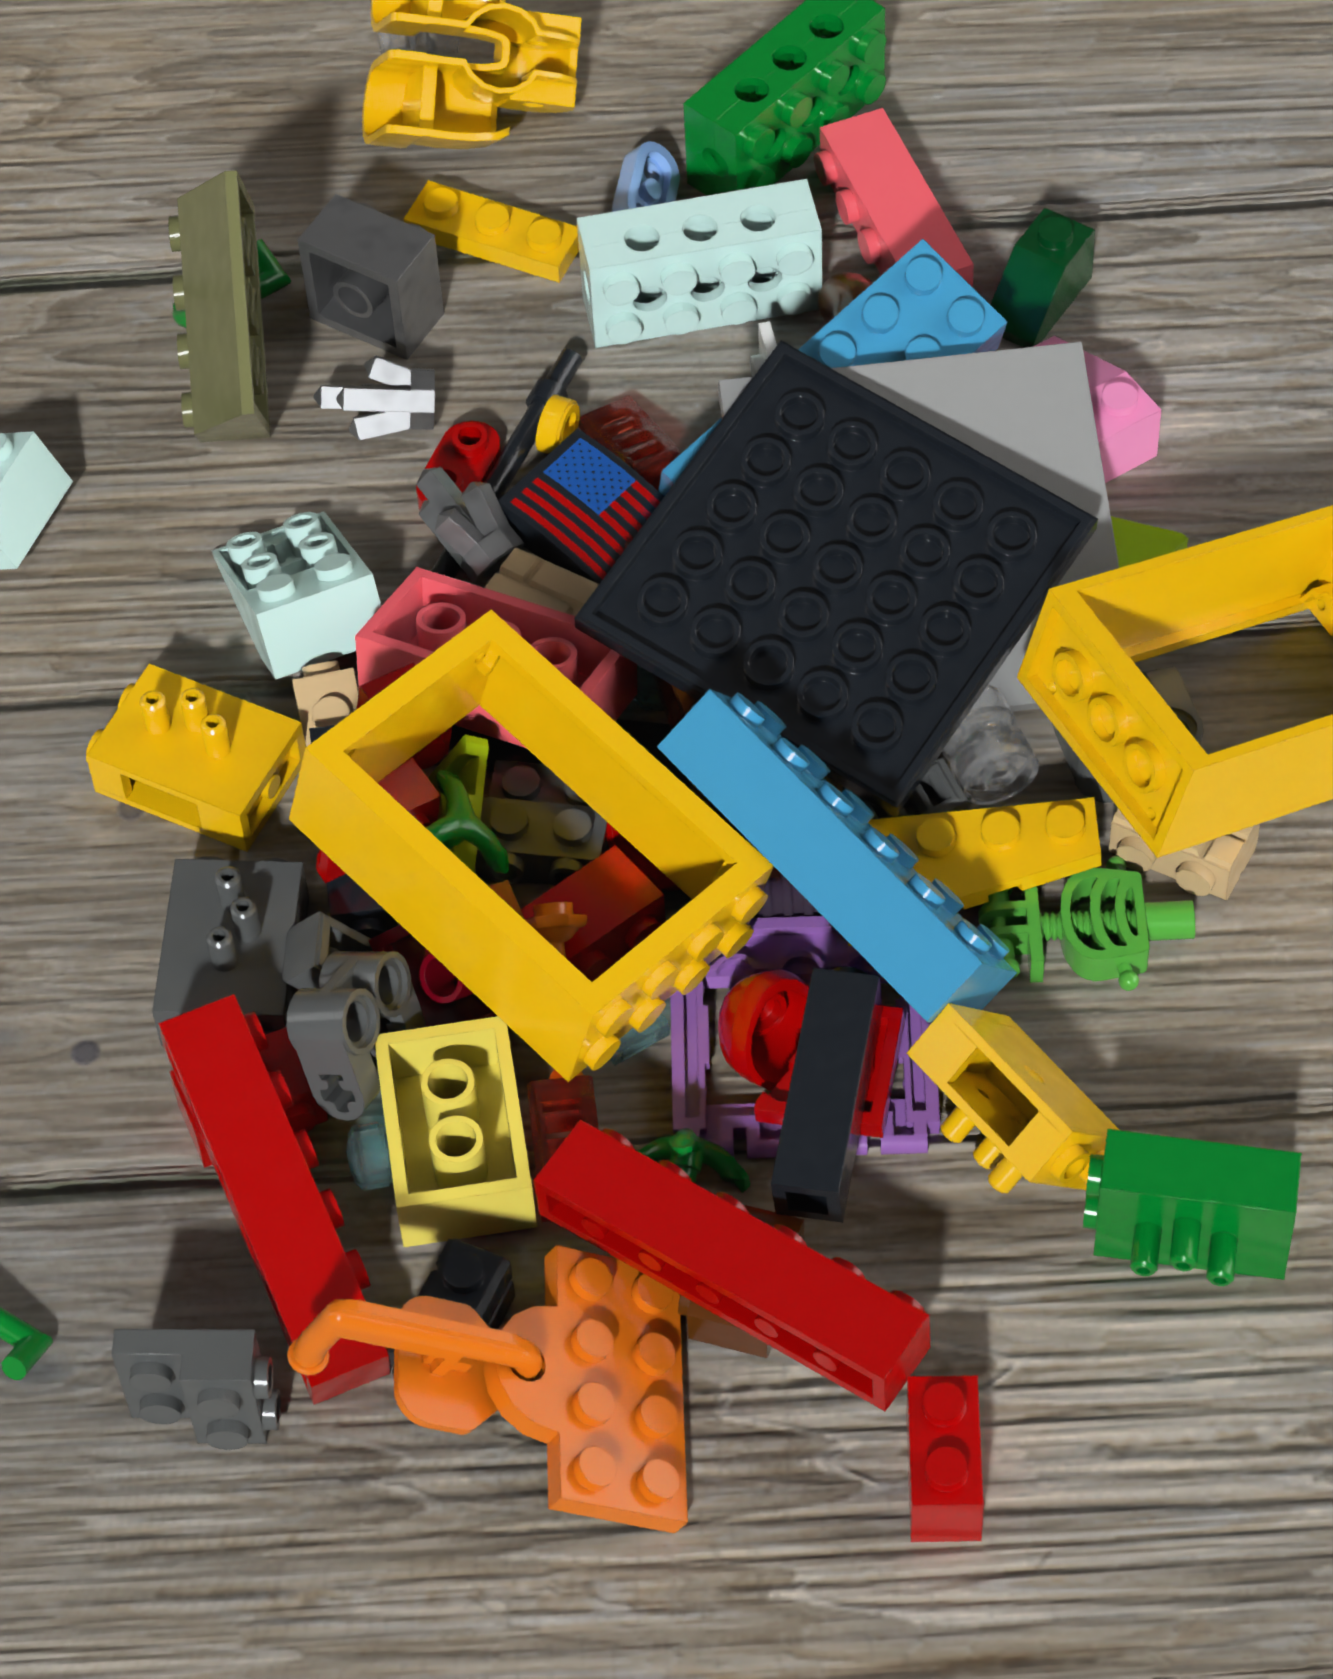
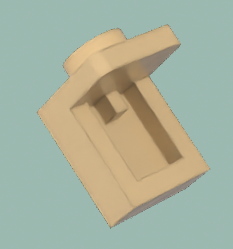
(324, 695)

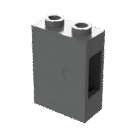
(229, 937)

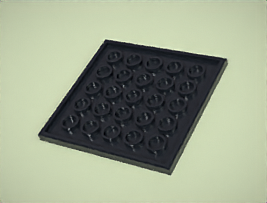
(838, 573)

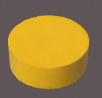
(556, 422)

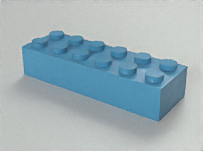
(906, 314)
(836, 857)

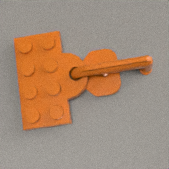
(582, 1374)

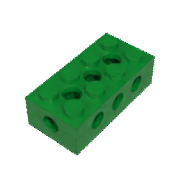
(774, 97)

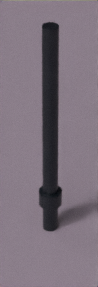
(522, 438)

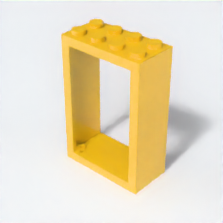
(1121, 727)
(458, 914)

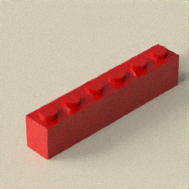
(270, 1182)
(734, 1263)

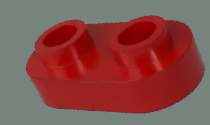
(465, 454)

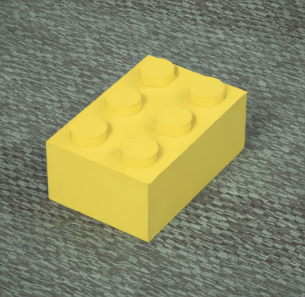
(454, 1131)

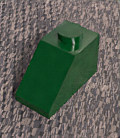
(1043, 276)

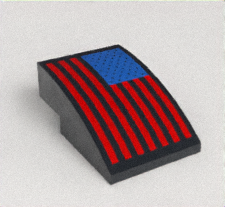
(580, 506)

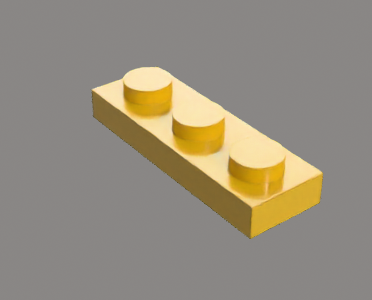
(495, 231)

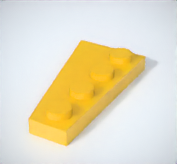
(1000, 846)

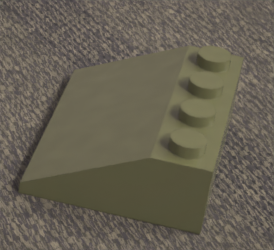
(221, 311)

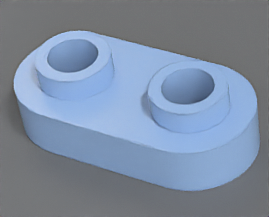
(646, 178)

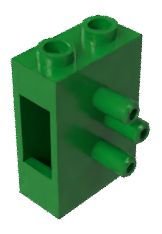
(1192, 1205)

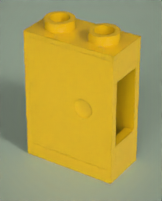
(196, 756)
(1015, 1096)

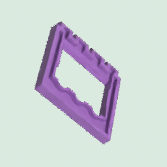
(796, 947)

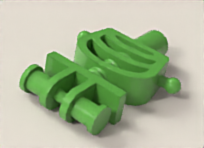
(1023, 926)

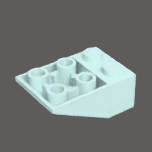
(29, 493)
(299, 591)

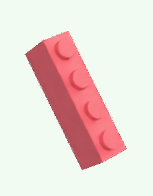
(884, 193)

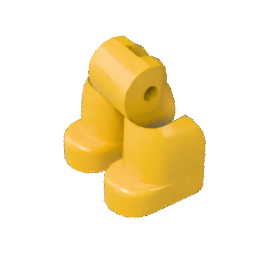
(455, 102)

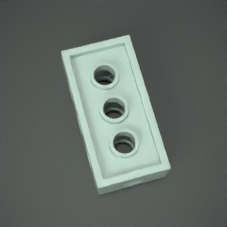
(700, 263)

